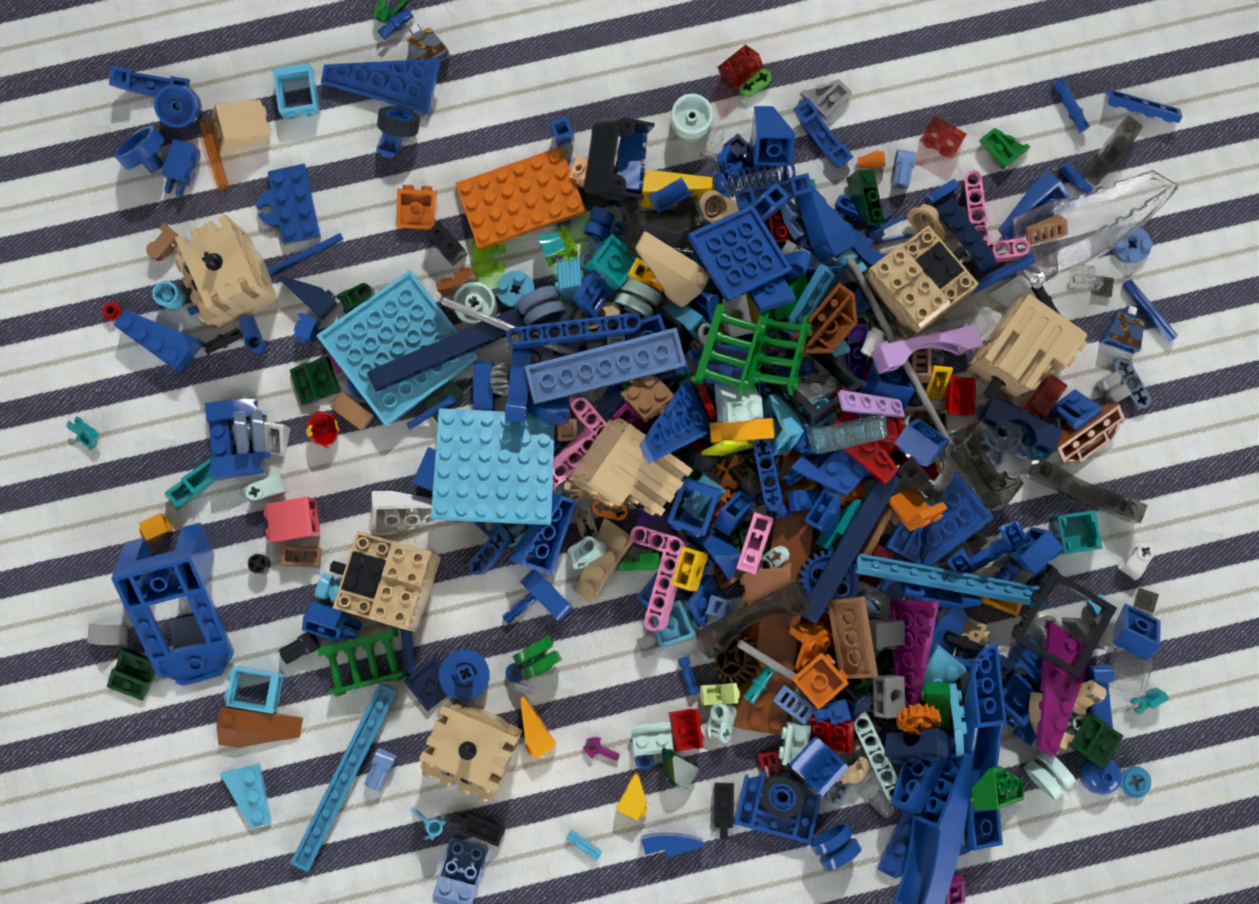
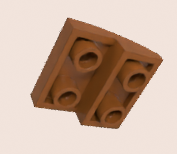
(449, 287)

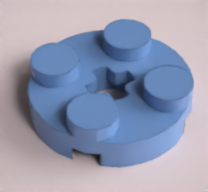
(1134, 255)

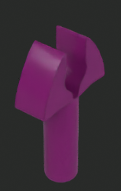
(600, 749)

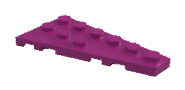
(912, 658)
(1058, 689)

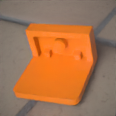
(914, 510)
(815, 640)

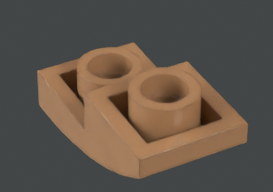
(352, 411)

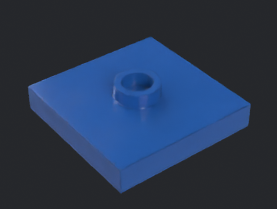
(772, 295)

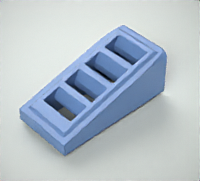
(779, 696)

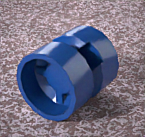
(599, 222)

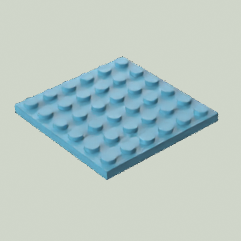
(386, 328)
(492, 468)

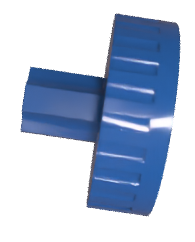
(141, 149)
(454, 665)

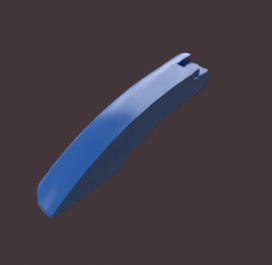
(984, 723)
(937, 836)

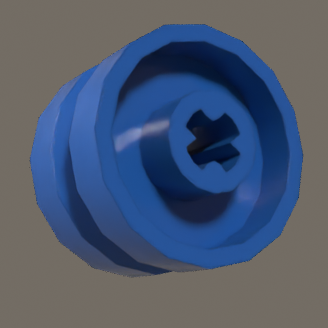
(166, 109)
(836, 847)

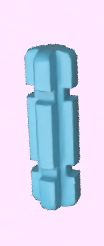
(584, 845)

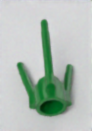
(382, 11)

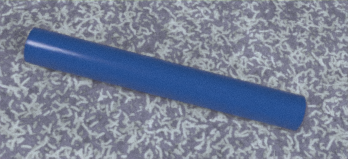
(430, 412)

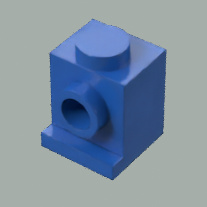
(562, 131)
(306, 328)

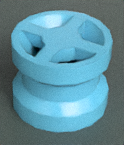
(1093, 608)

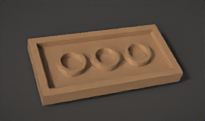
(852, 637)

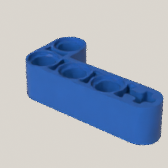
(518, 386)
(1102, 675)

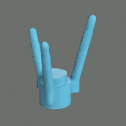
(432, 825)

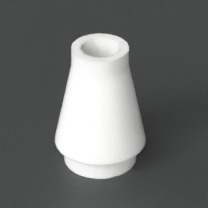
(872, 338)

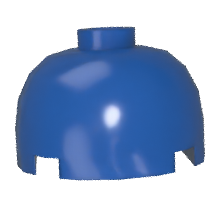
(1099, 780)

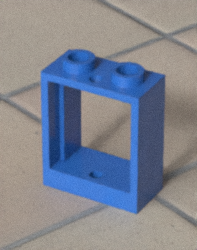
(701, 488)

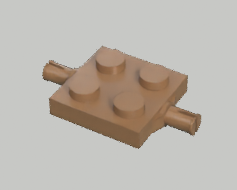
(647, 396)

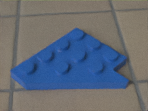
(896, 851)

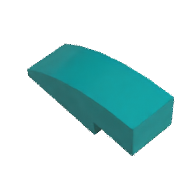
(190, 486)
(845, 519)

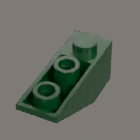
(866, 197)

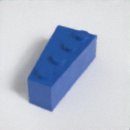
(629, 162)
(164, 342)
(542, 543)
(918, 780)

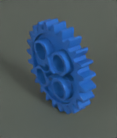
(819, 563)

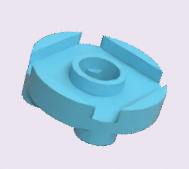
(510, 279)

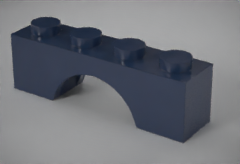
(968, 236)
(1042, 435)

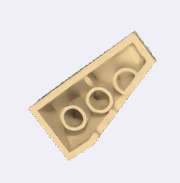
(674, 271)

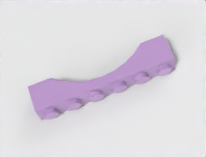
(957, 341)

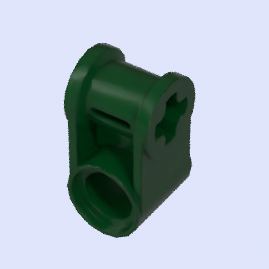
(353, 297)

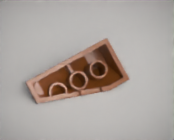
(248, 727)

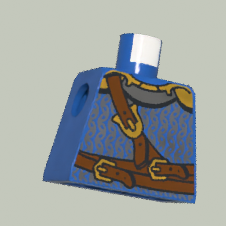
(1124, 331)

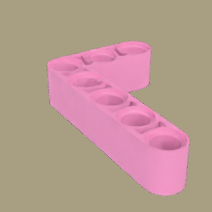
(981, 226)
(577, 444)
(664, 572)

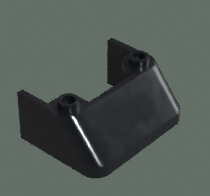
(599, 174)

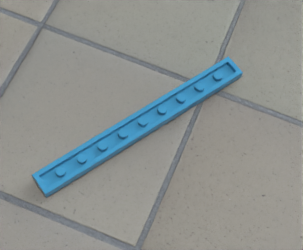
(945, 579)
(344, 777)

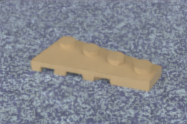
(600, 570)

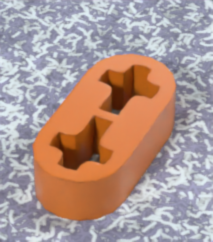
(608, 514)

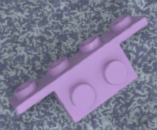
(870, 404)

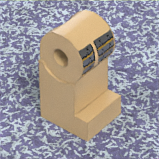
(1088, 695)

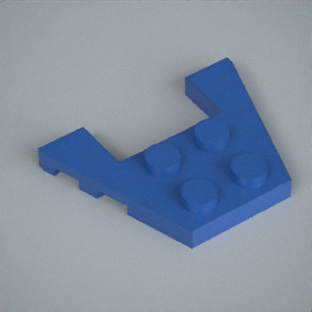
(837, 474)

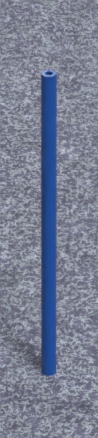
(286, 263)

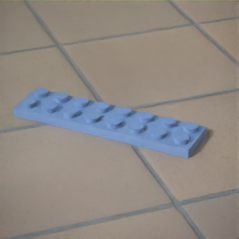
(605, 366)

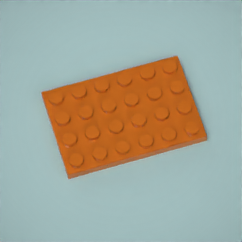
(520, 198)

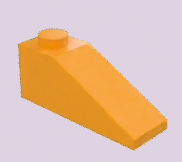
(536, 734)

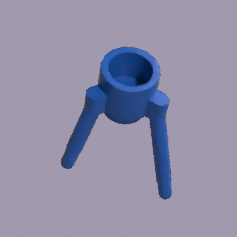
(876, 232)

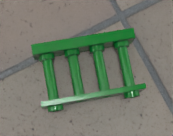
(714, 336)
(759, 358)
(350, 647)

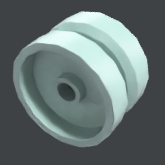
(690, 107)
(474, 293)
(637, 298)
(1049, 775)

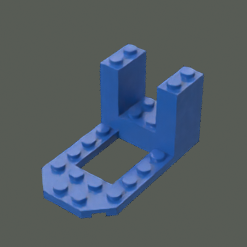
(164, 577)

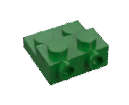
(647, 561)

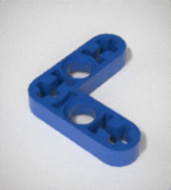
(494, 535)

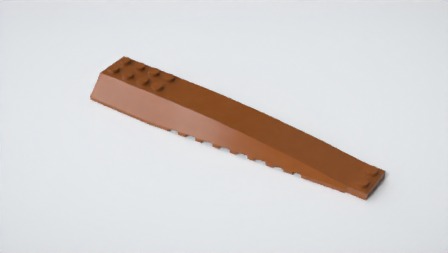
(773, 632)

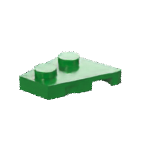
(1002, 147)

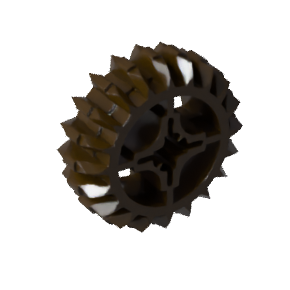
(736, 658)

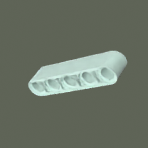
(873, 748)

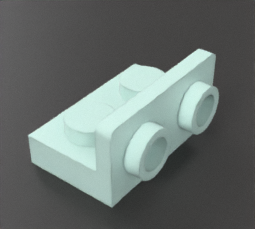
(651, 738)
(795, 739)

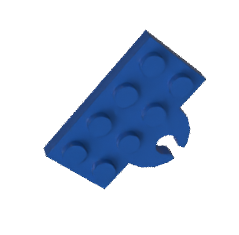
(290, 204)

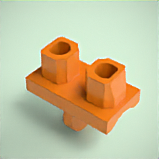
(727, 481)

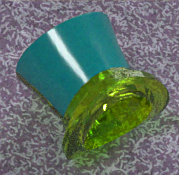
(558, 245)

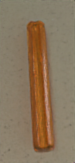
(214, 156)

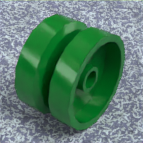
(537, 658)

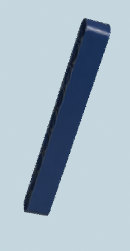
(441, 351)
(849, 547)

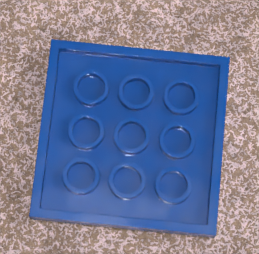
(739, 253)

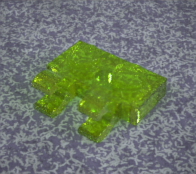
(482, 260)

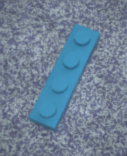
(811, 296)

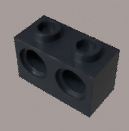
(446, 243)

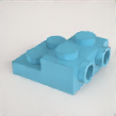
(680, 624)

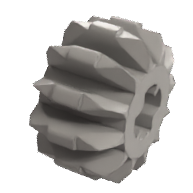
(500, 378)

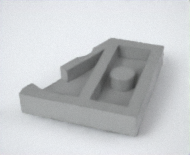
(827, 96)
(1011, 290)

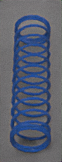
(722, 177)

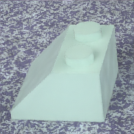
(737, 408)

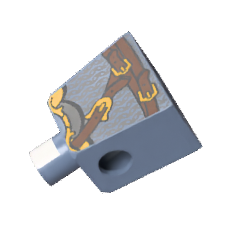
(426, 44)

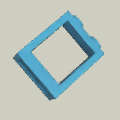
(294, 73)
(789, 423)
(273, 692)

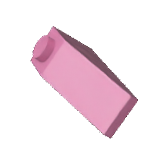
(755, 543)

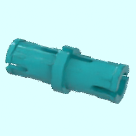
(759, 684)

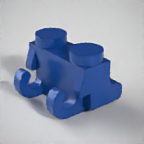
(781, 513)

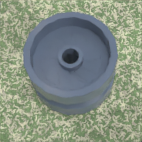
(541, 306)
(247, 432)

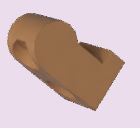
(163, 244)

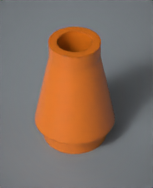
(872, 160)

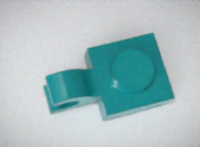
(85, 434)
(1153, 698)

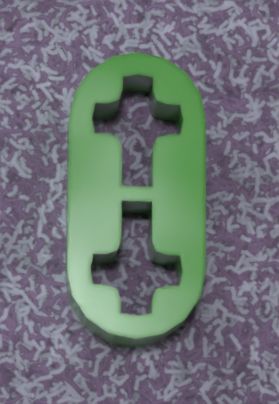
(757, 86)

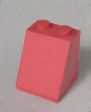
(292, 520)

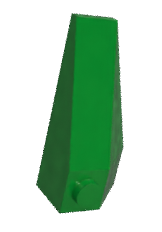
(996, 790)

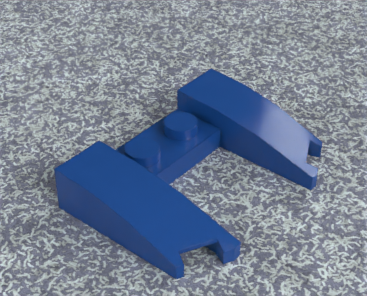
(223, 462)
(1013, 538)
(748, 815)

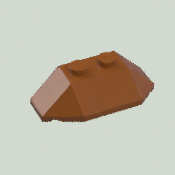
(831, 322)
(1079, 444)

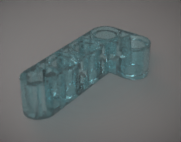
(846, 434)

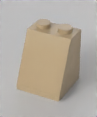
(239, 125)

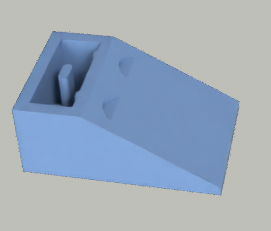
(460, 873)

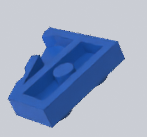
(906, 542)

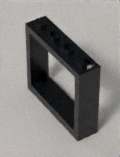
(801, 404)
(1091, 639)

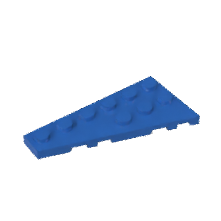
(399, 83)
(677, 425)
(960, 521)

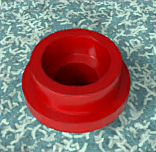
(117, 311)

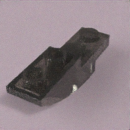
(1113, 150)

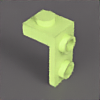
(719, 694)

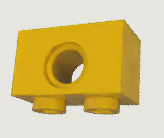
(689, 569)

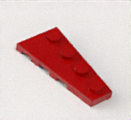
(870, 454)

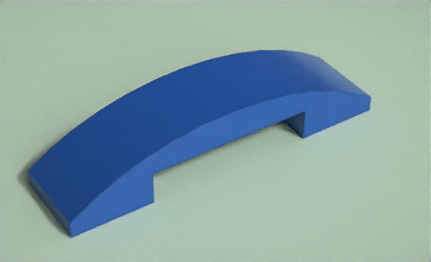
(142, 83)
(821, 134)
(794, 187)
(946, 598)

